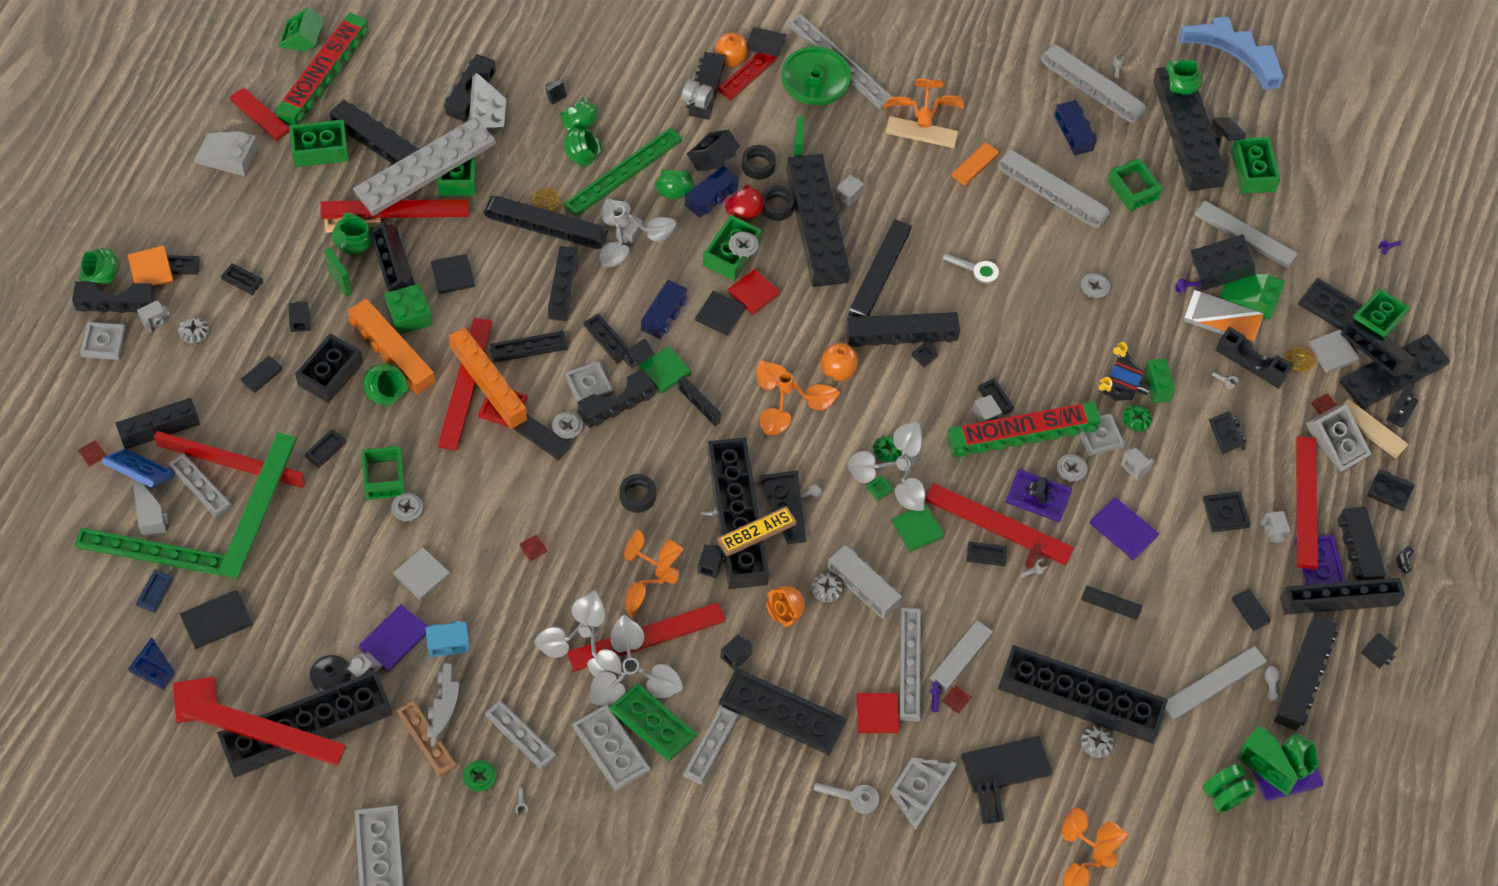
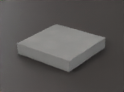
(103, 340)
(1333, 351)
(588, 381)
(1104, 439)
(421, 574)

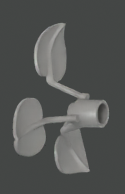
(616, 214)
(912, 491)
(591, 614)
(607, 689)

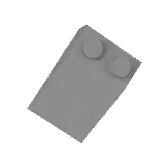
(228, 151)
(1339, 437)

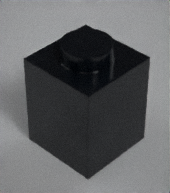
(299, 316)
(637, 353)
(710, 561)
(736, 651)
(1379, 651)

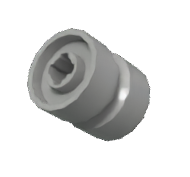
(697, 94)

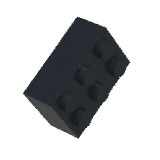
(1223, 262)
(329, 368)

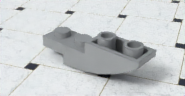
(444, 706)

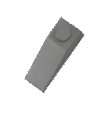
(149, 511)

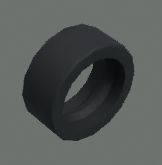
(758, 151)
(780, 192)
(637, 506)

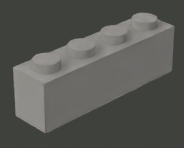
(864, 582)

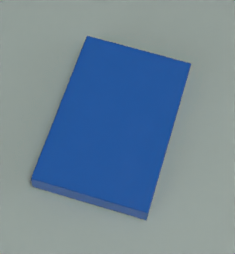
(138, 467)

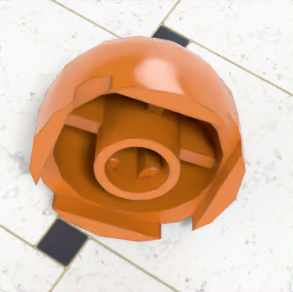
(733, 47)
(839, 361)
(785, 605)

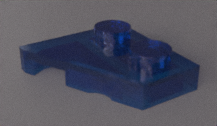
(152, 666)

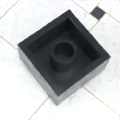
(713, 150)

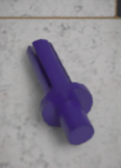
(935, 696)

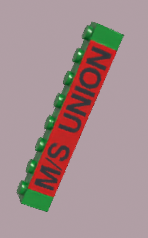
(322, 70)
(1023, 429)

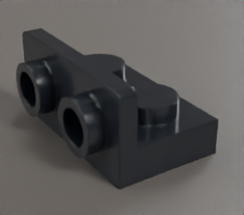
(1403, 407)
(1227, 433)
(1390, 490)

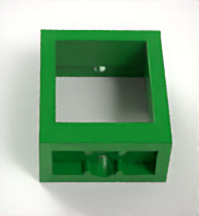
(1141, 198)
(382, 489)

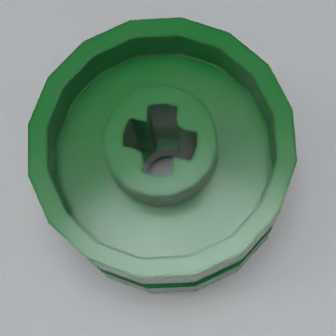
(1229, 788)

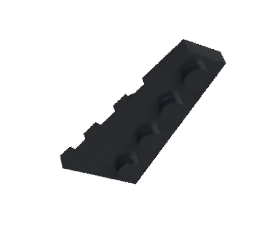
(784, 491)

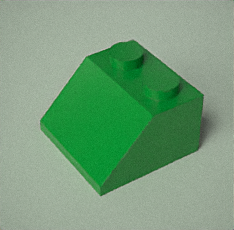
(301, 31)

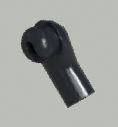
(1403, 560)

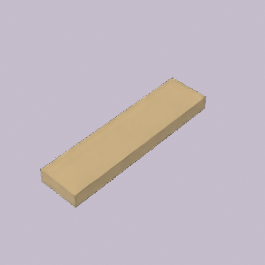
(911, 130)
(1376, 431)

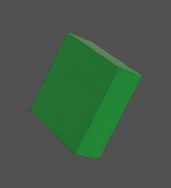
(879, 488)

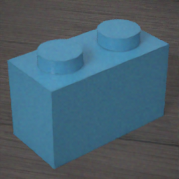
(447, 639)

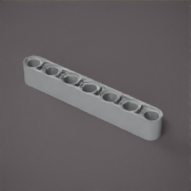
(1093, 83)
(1053, 189)

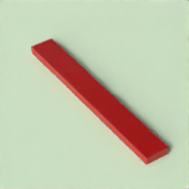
(400, 209)
(462, 392)
(223, 457)
(1306, 503)
(998, 523)
(655, 633)
(263, 730)

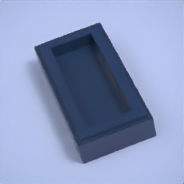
(154, 591)

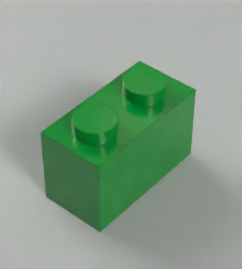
(1159, 377)

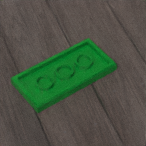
(653, 722)

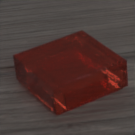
(1323, 403)
(91, 453)
(533, 548)
(1033, 555)
(956, 699)

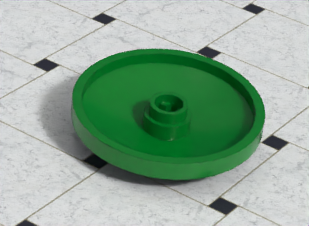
(815, 75)

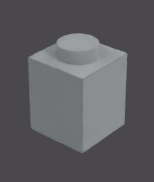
(850, 190)
(631, 232)
(986, 409)

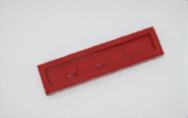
(746, 75)
(260, 114)

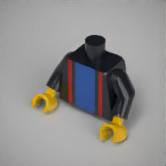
(1124, 377)

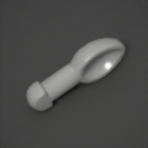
(1272, 677)

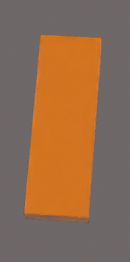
(975, 164)

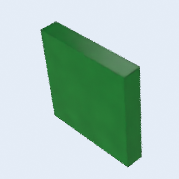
(798, 141)
(338, 271)
(665, 369)
(917, 528)

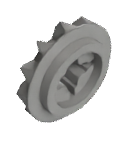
(743, 238)
(1091, 280)
(199, 334)
(567, 418)
(1072, 460)
(402, 501)
(818, 590)
(1103, 748)

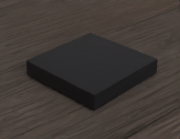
(766, 42)
(452, 274)
(720, 313)
(1226, 512)

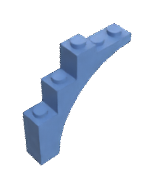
(1240, 44)

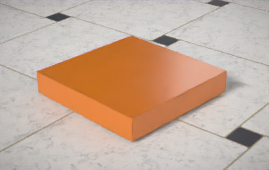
(151, 266)

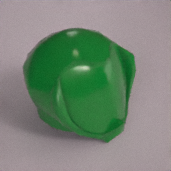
(1184, 76)
(581, 115)
(582, 146)
(674, 184)
(352, 235)
(99, 266)
(384, 384)
(1300, 754)

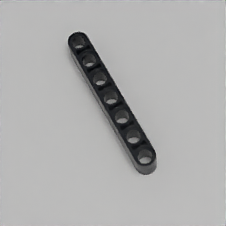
(546, 222)
(880, 269)

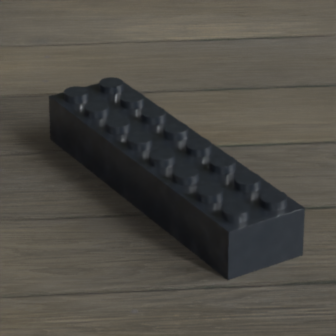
(1190, 135)
(817, 220)
(735, 508)
(1083, 694)
(321, 714)

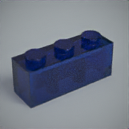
(1075, 127)
(711, 191)
(664, 309)

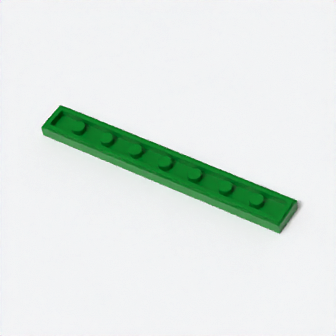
(622, 172)
(257, 506)
(149, 551)

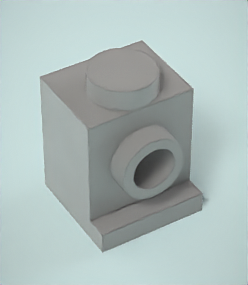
(153, 315)
(1136, 463)
(1276, 526)
(362, 663)

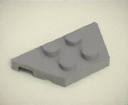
(487, 104)
(919, 787)

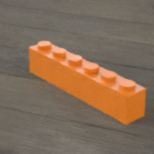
(390, 345)
(488, 378)

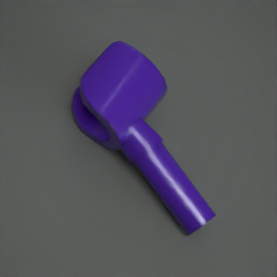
(1387, 246)
(1182, 284)

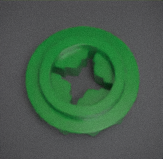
(1137, 424)
(884, 454)
(479, 767)

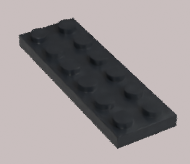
(1375, 383)
(782, 711)

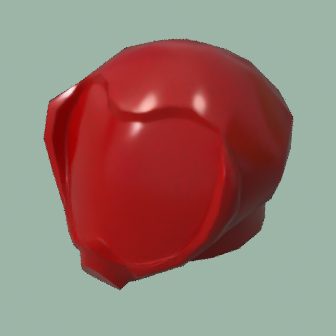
(745, 204)

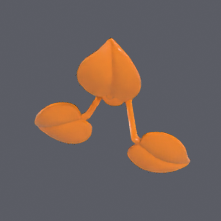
(925, 114)
(772, 375)
(667, 555)
(1109, 838)

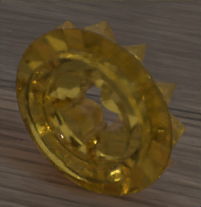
(542, 194)
(1300, 365)

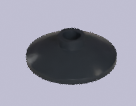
(322, 680)

